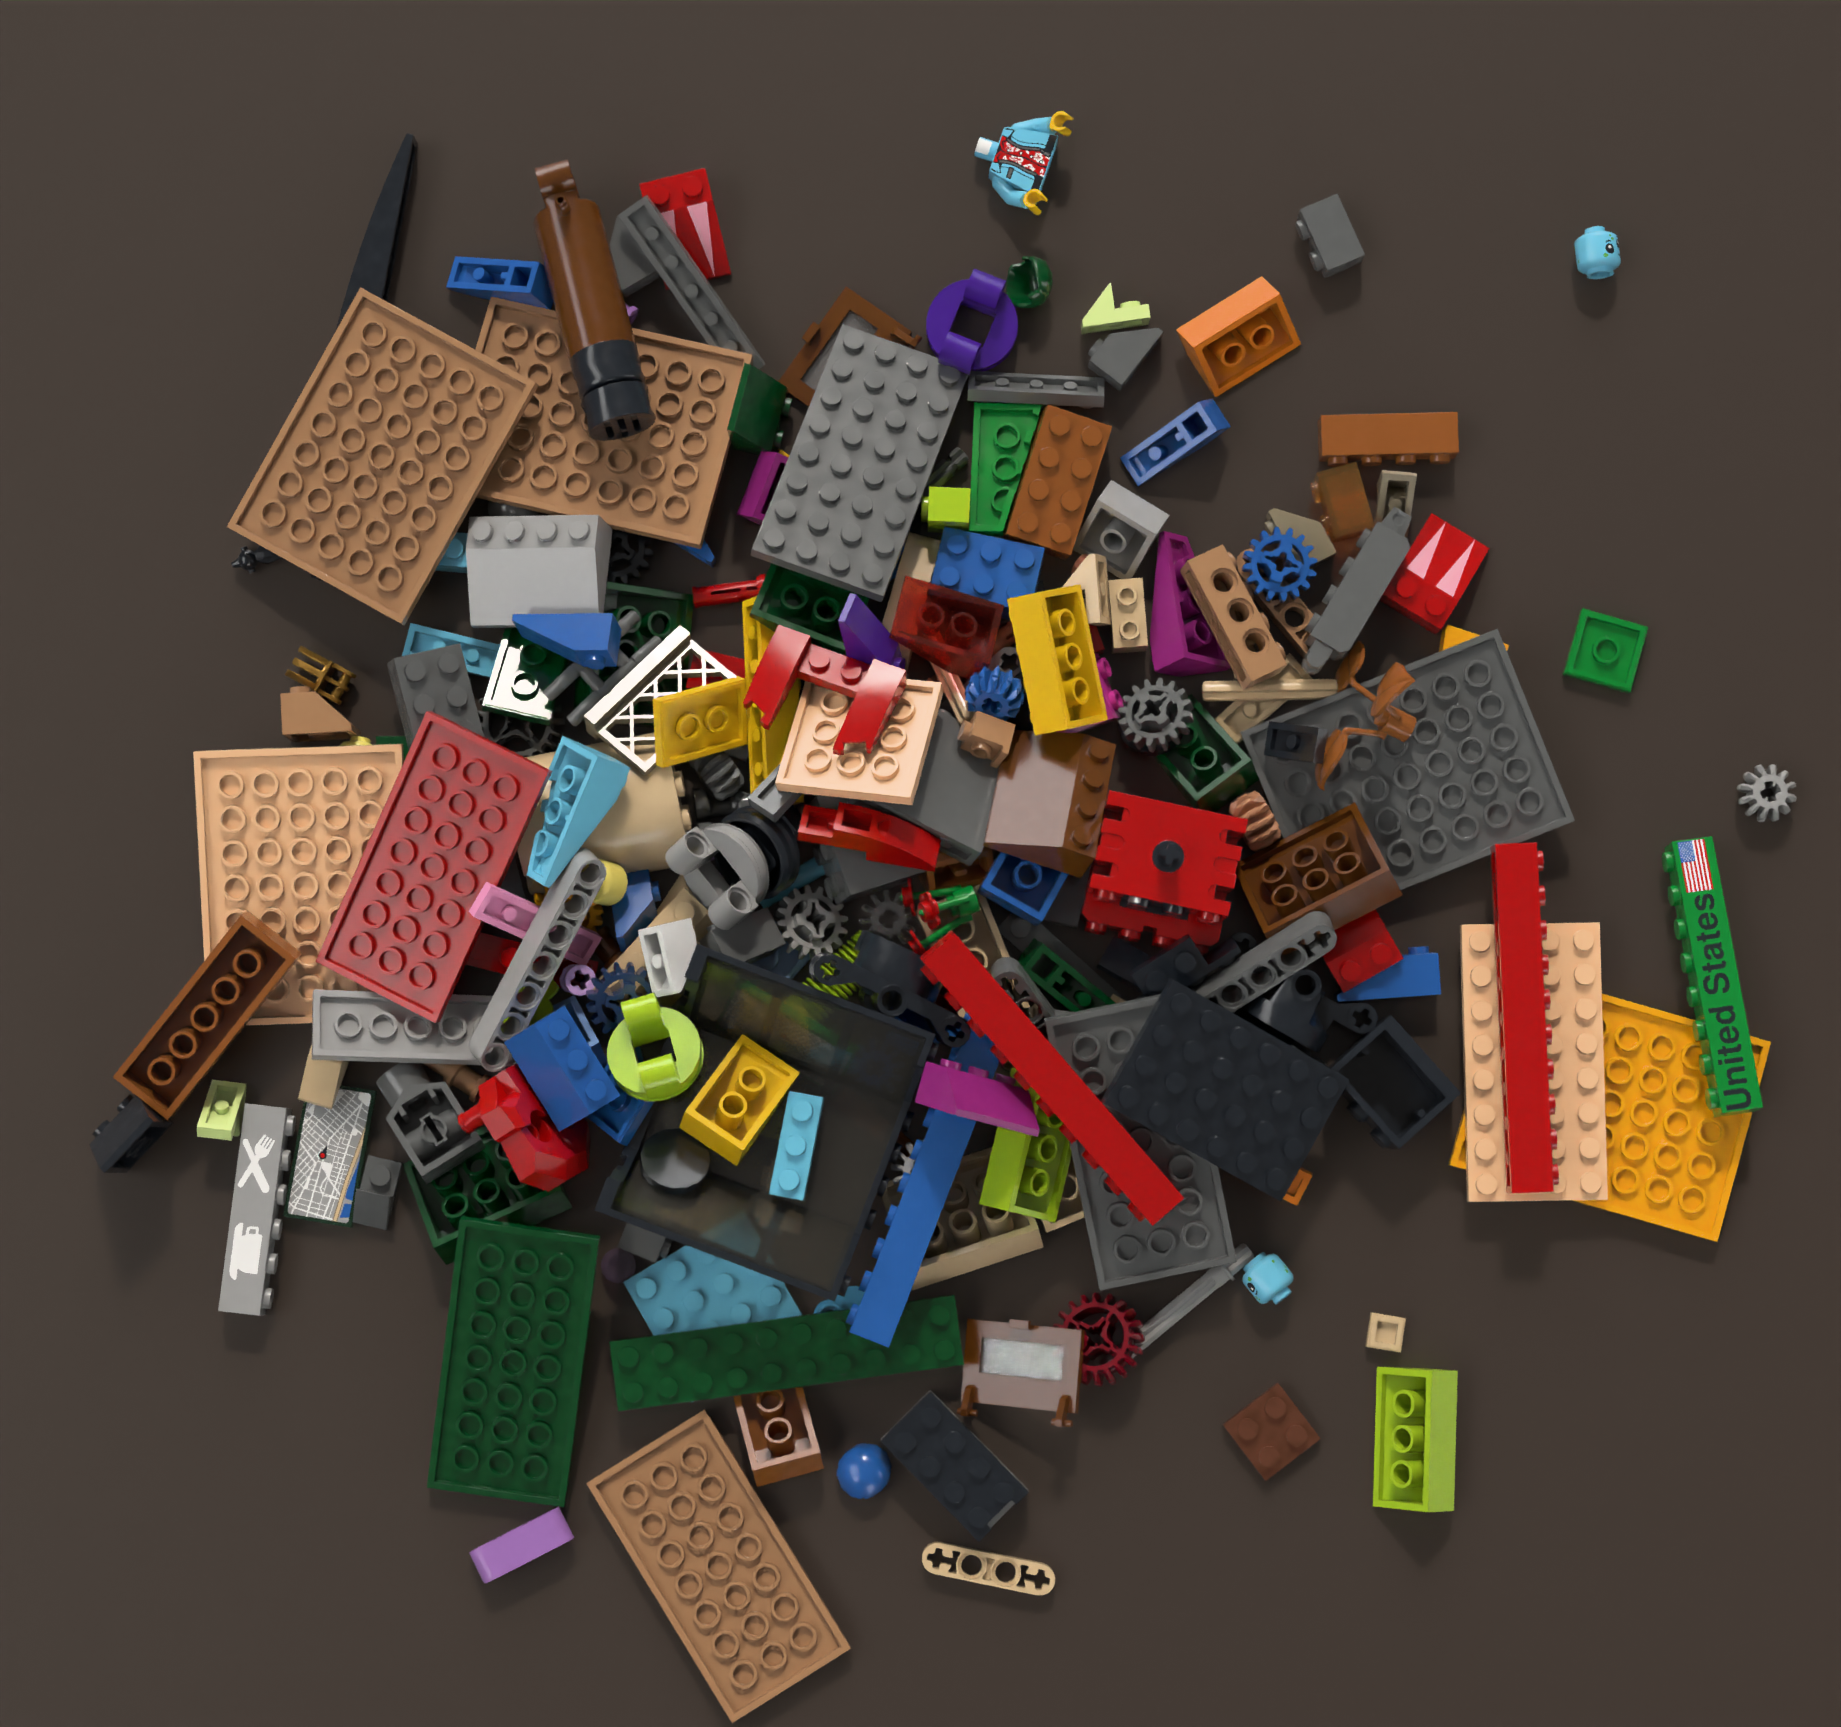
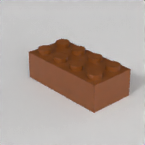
(1057, 481)

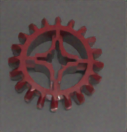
(1106, 1326)

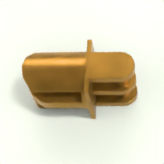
(323, 676)

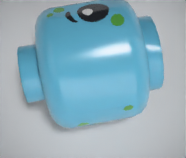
(1597, 253)
(1267, 1278)

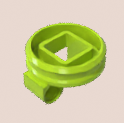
(662, 1076)

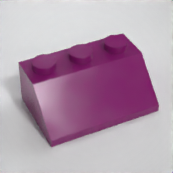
(977, 1096)

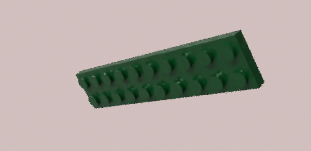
(779, 1355)

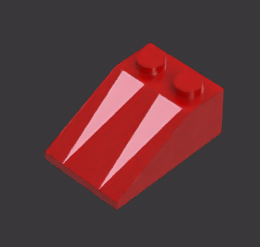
(691, 213)
(1434, 574)

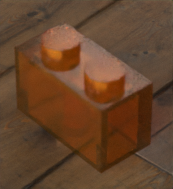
(1342, 502)

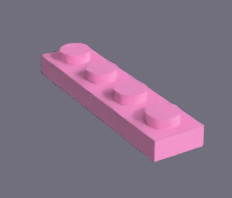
(516, 915)

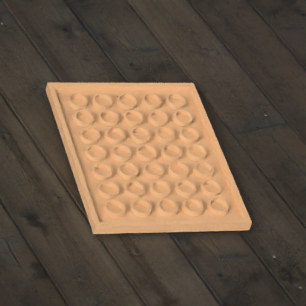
(284, 843)

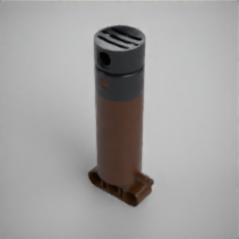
(590, 308)

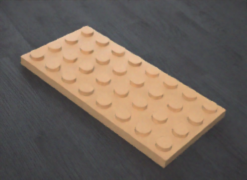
(1576, 1058)

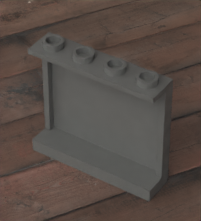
(951, 794)

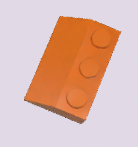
(1239, 336)

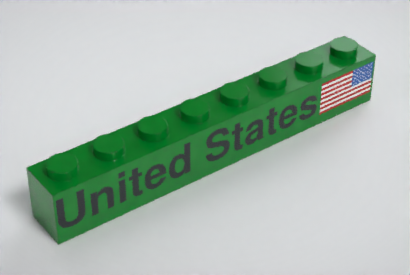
(1712, 977)

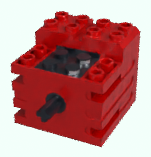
(1162, 871)

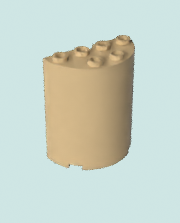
(638, 825)

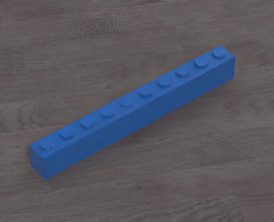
(919, 1208)

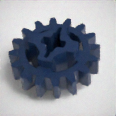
(609, 996)

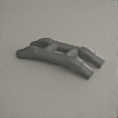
(600, 687)

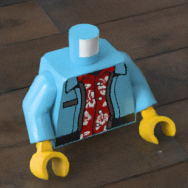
(1023, 159)

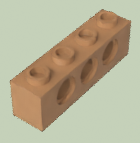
(1247, 666)

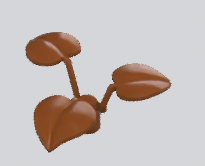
(1387, 718)

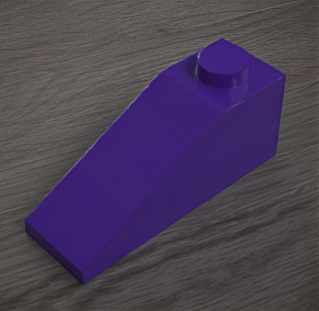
(866, 636)

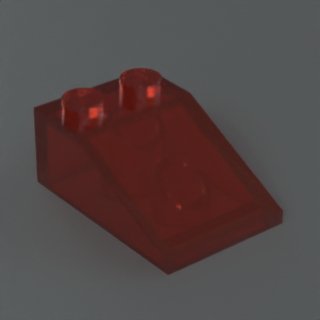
(946, 626)

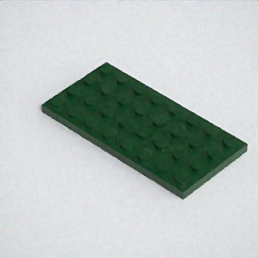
(513, 1361)

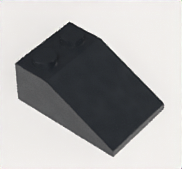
(127, 1136)

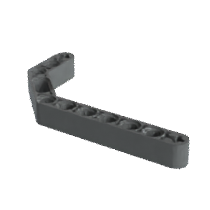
(1238, 973)

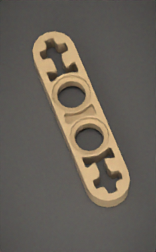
(989, 1564)

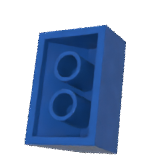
(562, 1068)

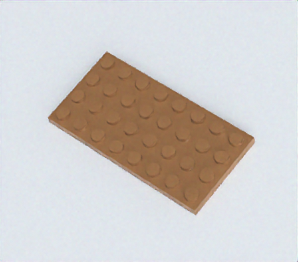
(718, 1565)

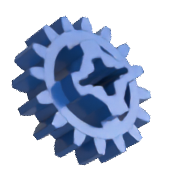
(1266, 562)

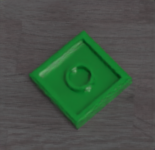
(1605, 650)

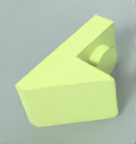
(1105, 317)
(222, 1110)

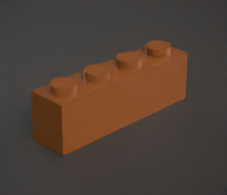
(1388, 437)

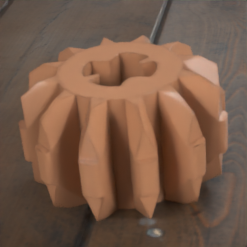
(1262, 826)

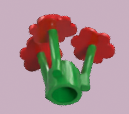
(959, 902)

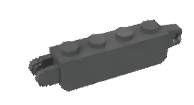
(1358, 592)

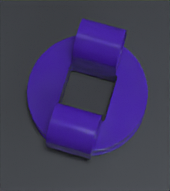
(983, 294)

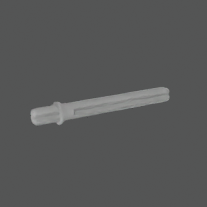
(1189, 1299)

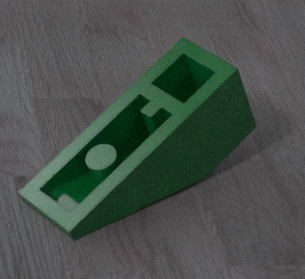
(1060, 979)

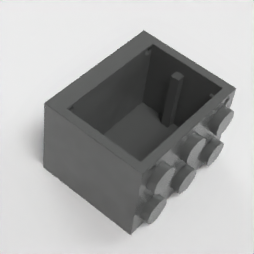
(848, 871)

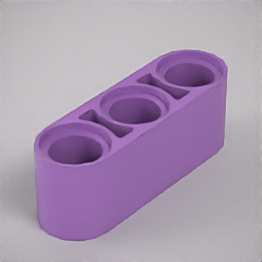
(521, 1545)

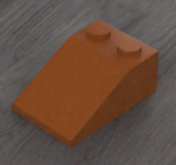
(778, 1434)

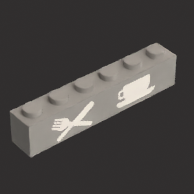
(255, 1210)

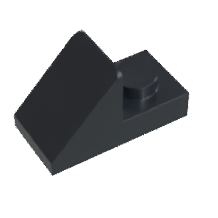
(1296, 742)

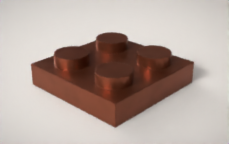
(1271, 1431)

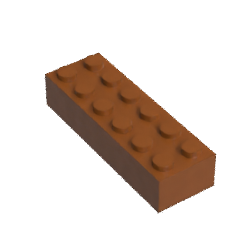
(207, 1015)

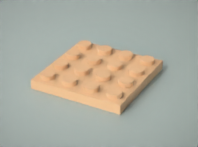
(886, 774)

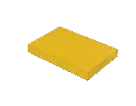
(700, 721)

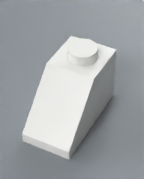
(668, 954)

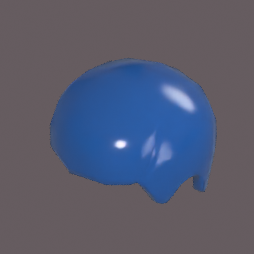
(864, 1471)

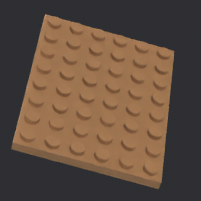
(382, 456)
(639, 484)

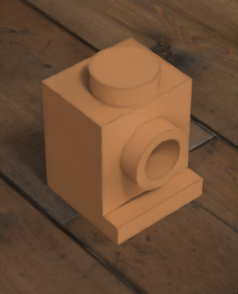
(986, 737)

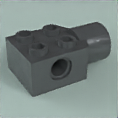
(426, 1120)

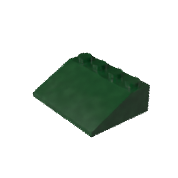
(659, 616)
(483, 1190)

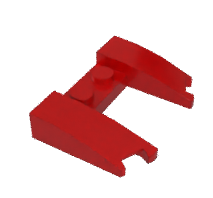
(792, 656)

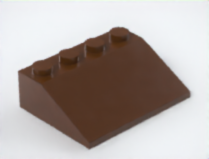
(1051, 799)
(1320, 868)

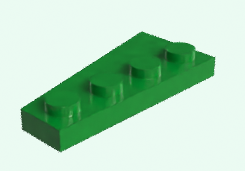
(999, 456)

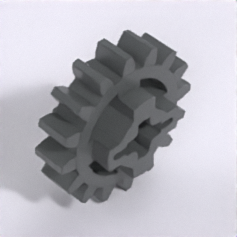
(1152, 729)

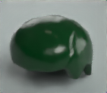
(1029, 282)

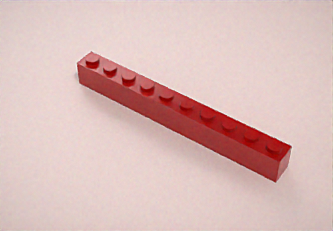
(1522, 1018)
(1051, 1078)

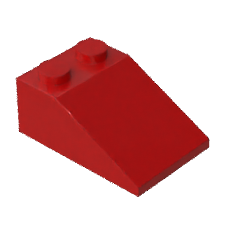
(1361, 951)

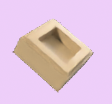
(1385, 1332)

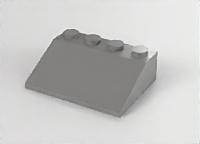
(535, 566)

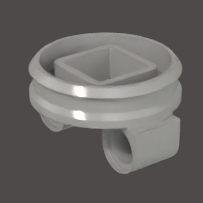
(692, 858)

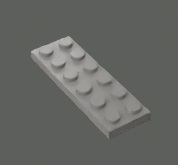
(379, 1030)

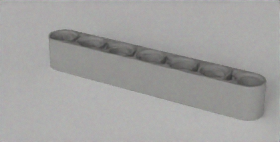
(537, 943)

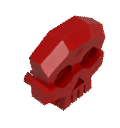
(527, 1133)

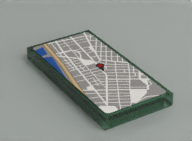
(330, 1158)

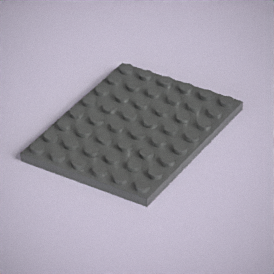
(1447, 792)

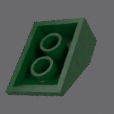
(758, 412)
(802, 605)
(1208, 763)

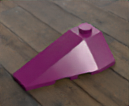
(1178, 631)

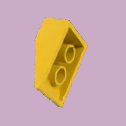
(738, 1099)

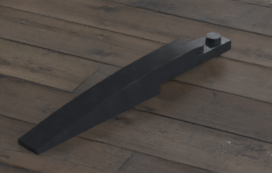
(380, 244)

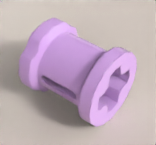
(568, 974)

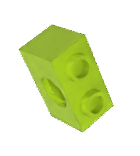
(946, 508)

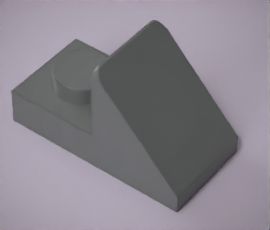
(377, 1192)

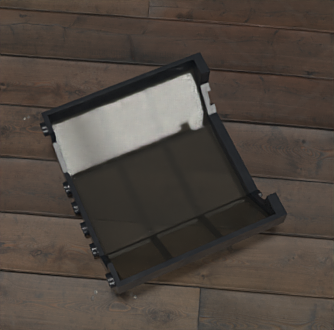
(844, 1053)

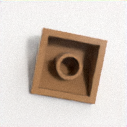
(311, 718)

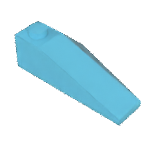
(580, 796)

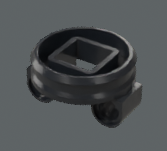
(777, 841)

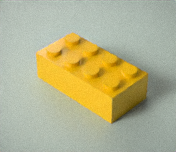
(1057, 659)

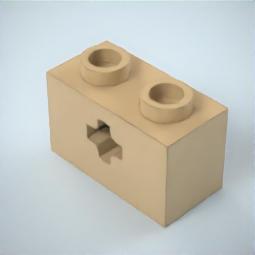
(1128, 616)

